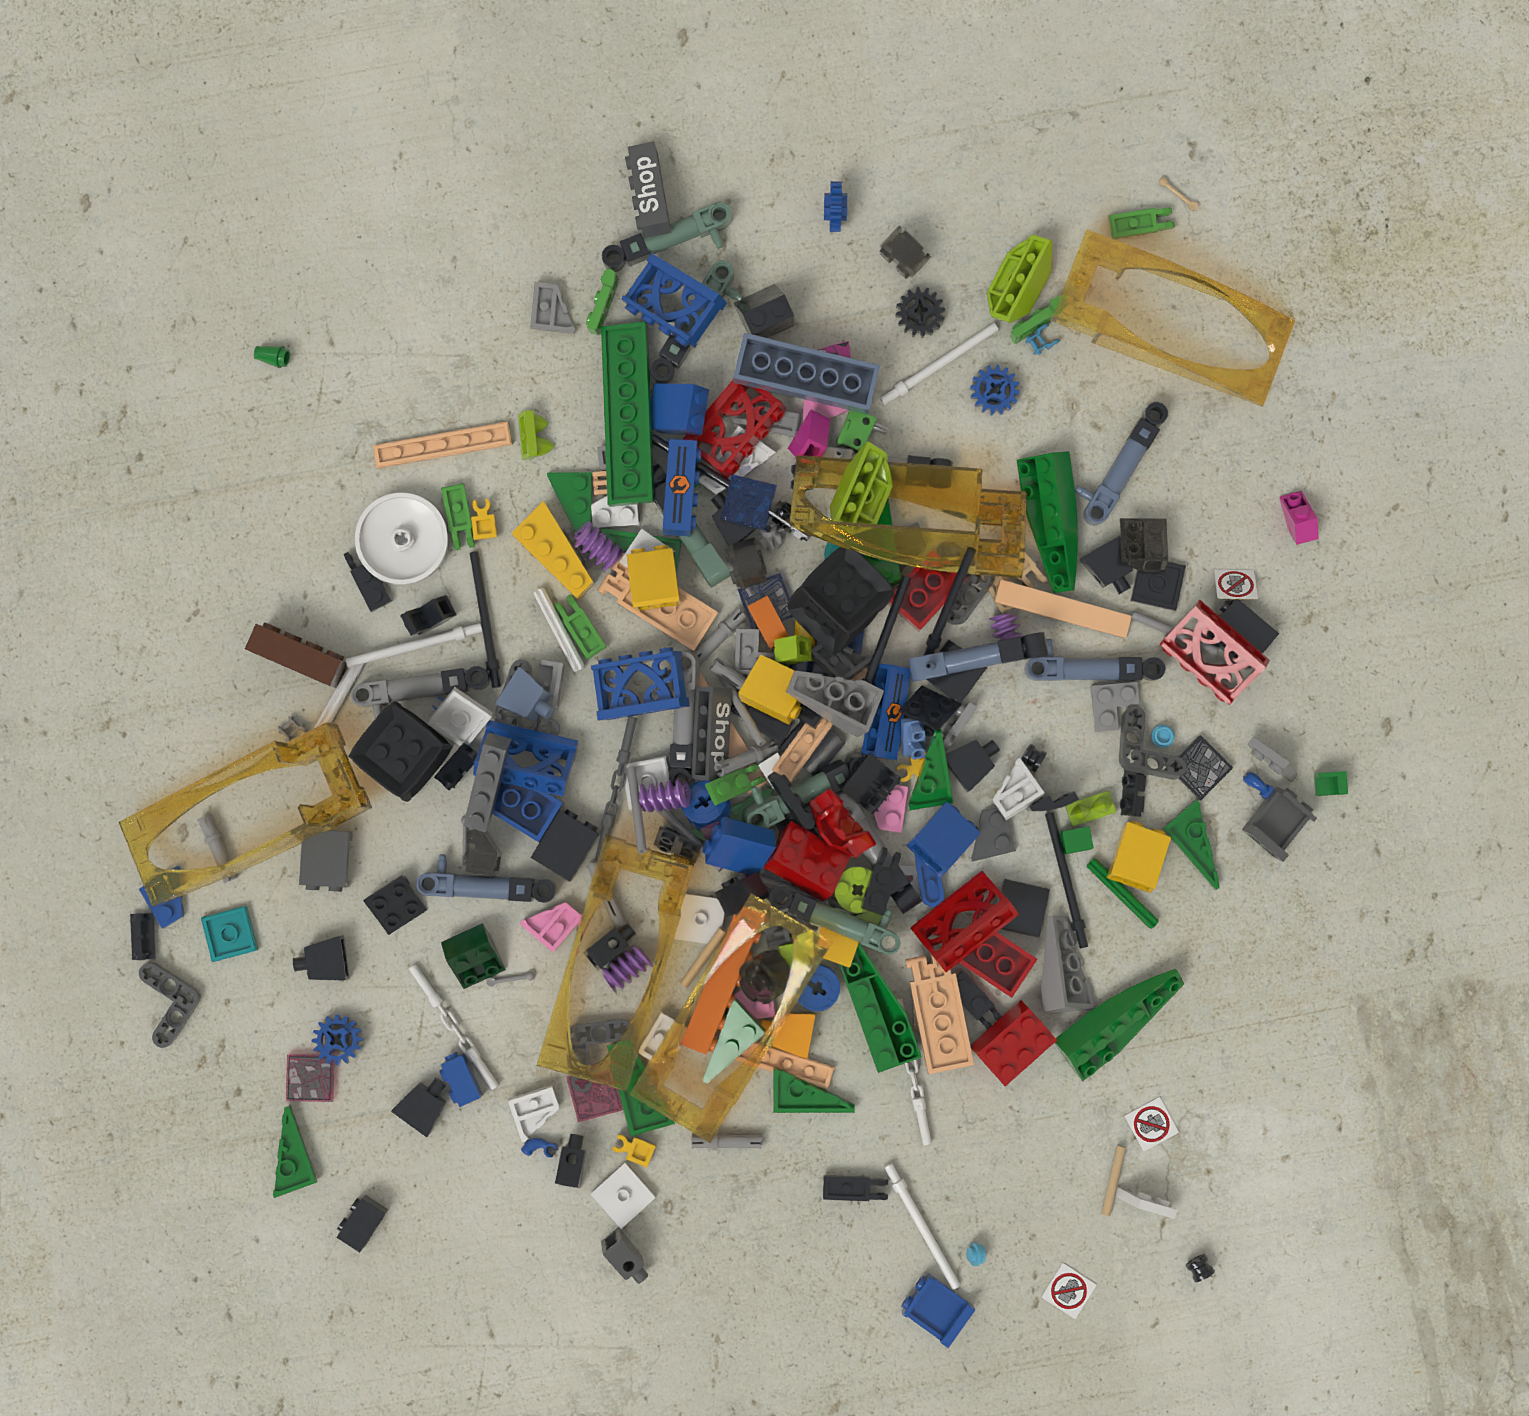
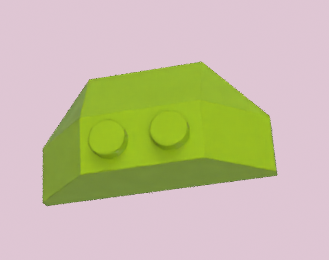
(1020, 279)
(863, 487)

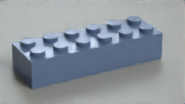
(806, 373)

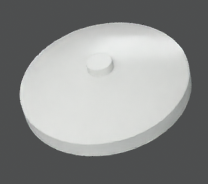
(401, 538)

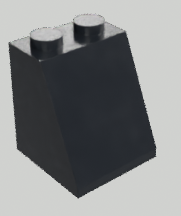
(765, 312)

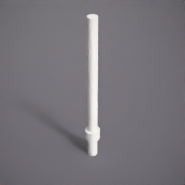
(902, 388)
(457, 633)
(899, 1186)

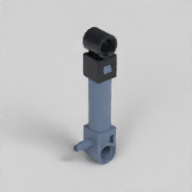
(1124, 465)
(978, 656)
(1093, 668)
(483, 886)

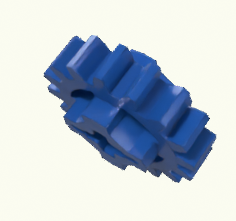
(835, 206)
(1001, 397)
(330, 1047)

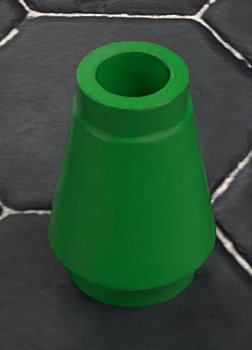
(273, 355)

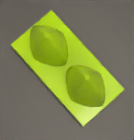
(531, 444)
(1090, 808)

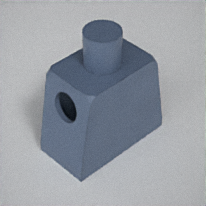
(526, 697)

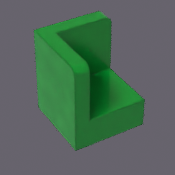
(1331, 783)
(1076, 840)

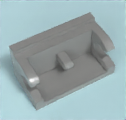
(551, 677)

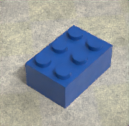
(526, 809)

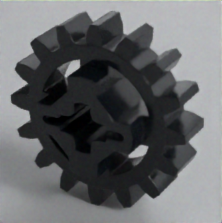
(910, 313)

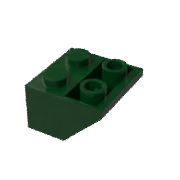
(472, 956)

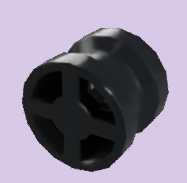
(1033, 757)
(1200, 1268)

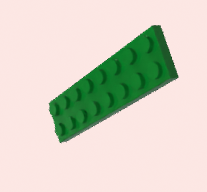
(627, 414)

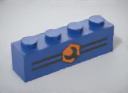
(680, 487)
(885, 730)

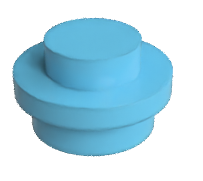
(1162, 736)
(976, 1254)

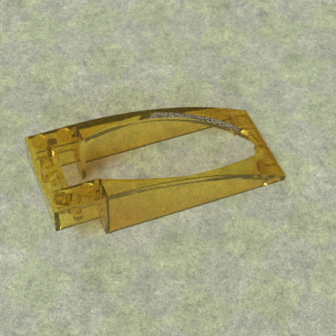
(1107, 332)
(932, 486)
(321, 744)
(619, 1063)
(705, 1121)

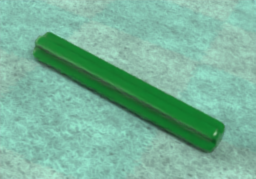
(1123, 894)

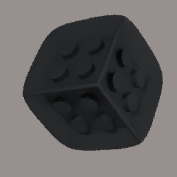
(840, 599)
(400, 751)

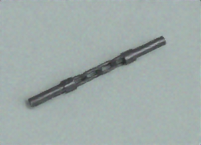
(623, 758)

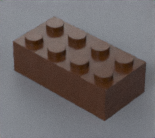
(293, 654)

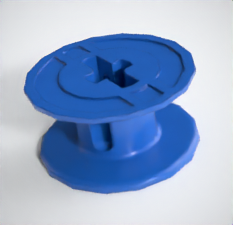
(697, 813)
(829, 983)

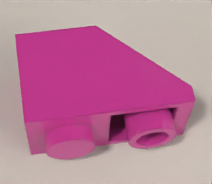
(812, 436)
(1299, 517)

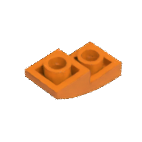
(768, 621)

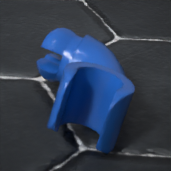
(1256, 782)
(535, 1143)

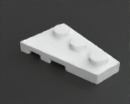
(758, 457)

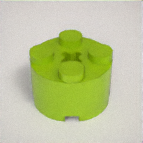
(843, 895)

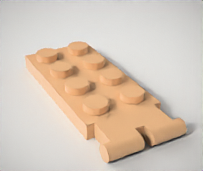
(683, 622)
(939, 1016)

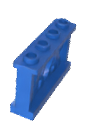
(664, 273)
(665, 698)
(541, 775)

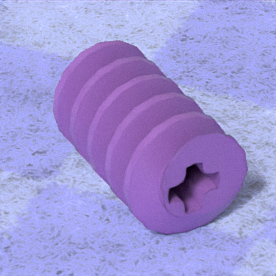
(597, 545)
(1005, 626)
(665, 797)
(626, 968)

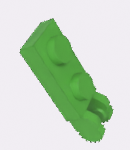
(1138, 222)
(603, 302)
(1039, 318)
(458, 513)
(581, 629)
(732, 785)

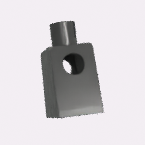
(624, 1256)

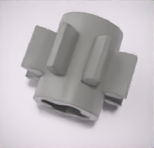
(772, 537)

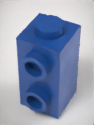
(461, 1079)

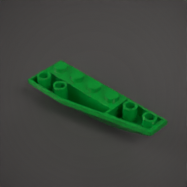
(1052, 514)
(879, 1014)
(1115, 1023)

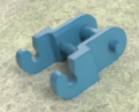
(1045, 345)

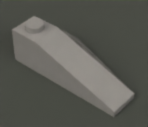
(840, 701)
(1062, 977)

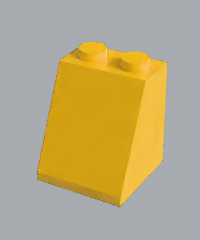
(653, 578)

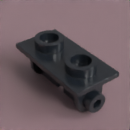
(452, 771)
(1131, 803)
(142, 936)

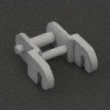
(291, 721)

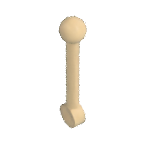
(1192, 205)

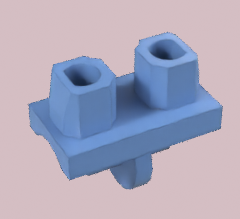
(913, 738)

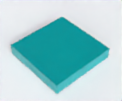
(229, 933)

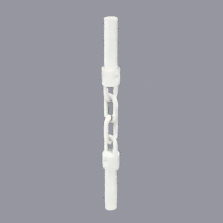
(472, 1053)
(919, 1102)

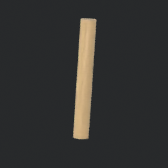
(703, 957)
(1113, 1180)

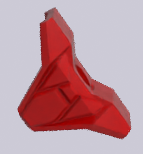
(838, 827)

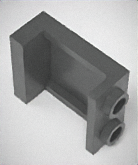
(1278, 822)
(325, 861)

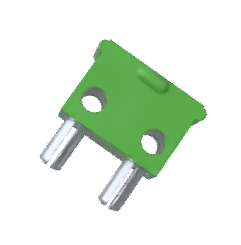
(854, 429)

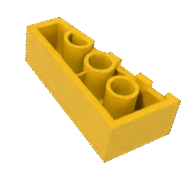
(549, 545)

